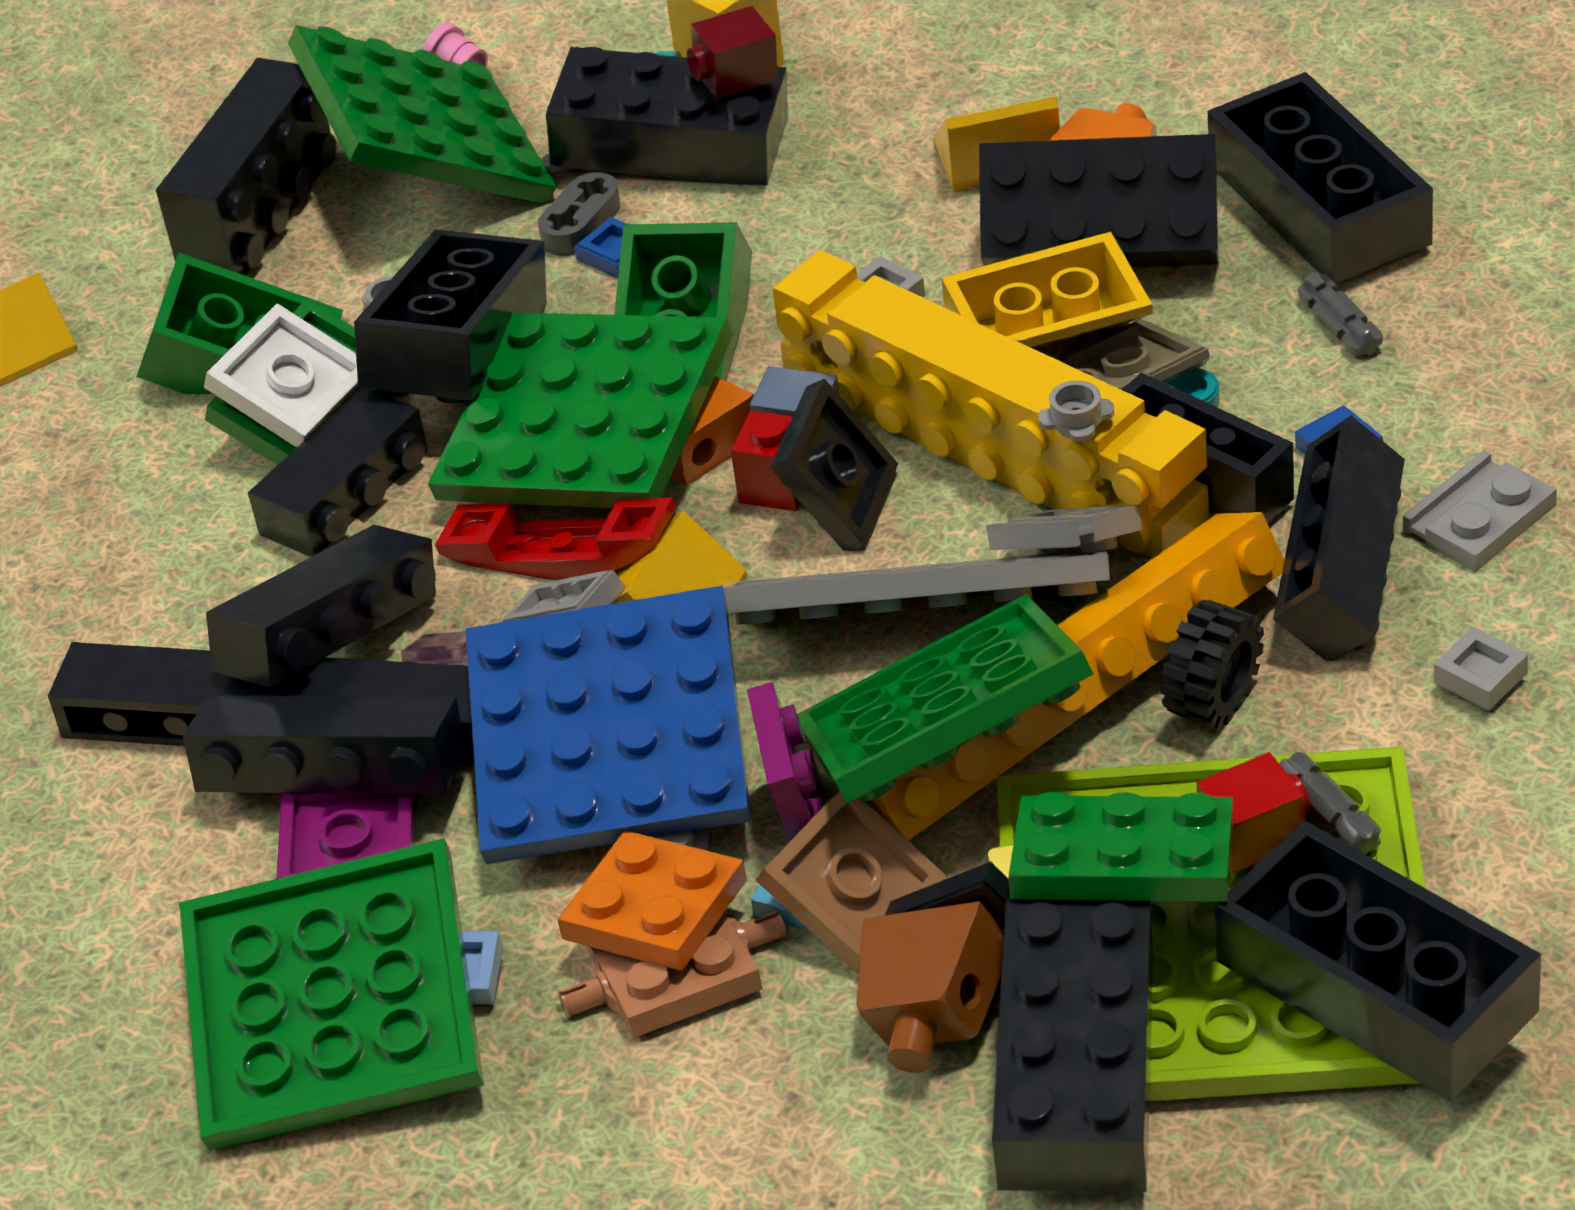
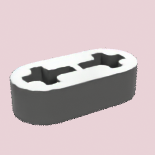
(571, 210)

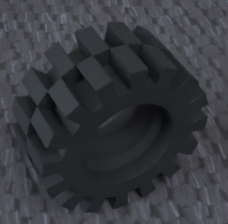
(1212, 663)

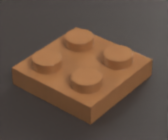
(843, 871)

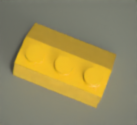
(1051, 292)

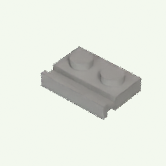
(1479, 510)
(1065, 529)

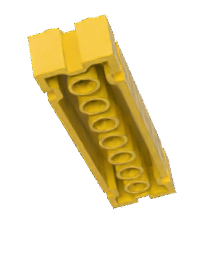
(980, 401)

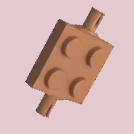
(657, 996)

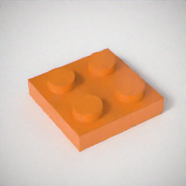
(652, 900)

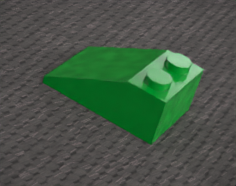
(686, 273)
(203, 318)

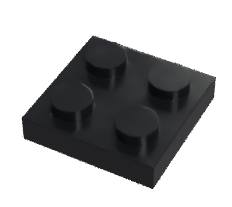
(834, 465)

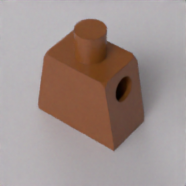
(928, 978)

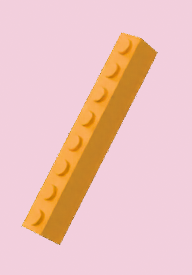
(1121, 639)

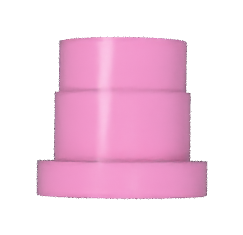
(451, 45)

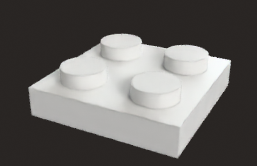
(285, 375)

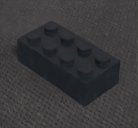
(657, 121)
(247, 168)
(1321, 178)
(1144, 190)
(447, 314)
(1378, 959)
(1074, 1046)

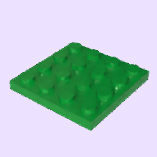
(420, 114)
(582, 410)
(943, 698)
(328, 995)

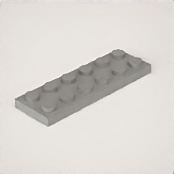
(943, 584)

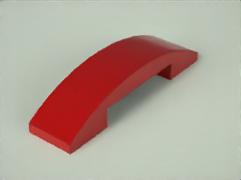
(553, 549)

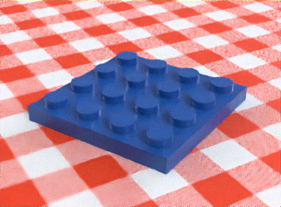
(605, 725)

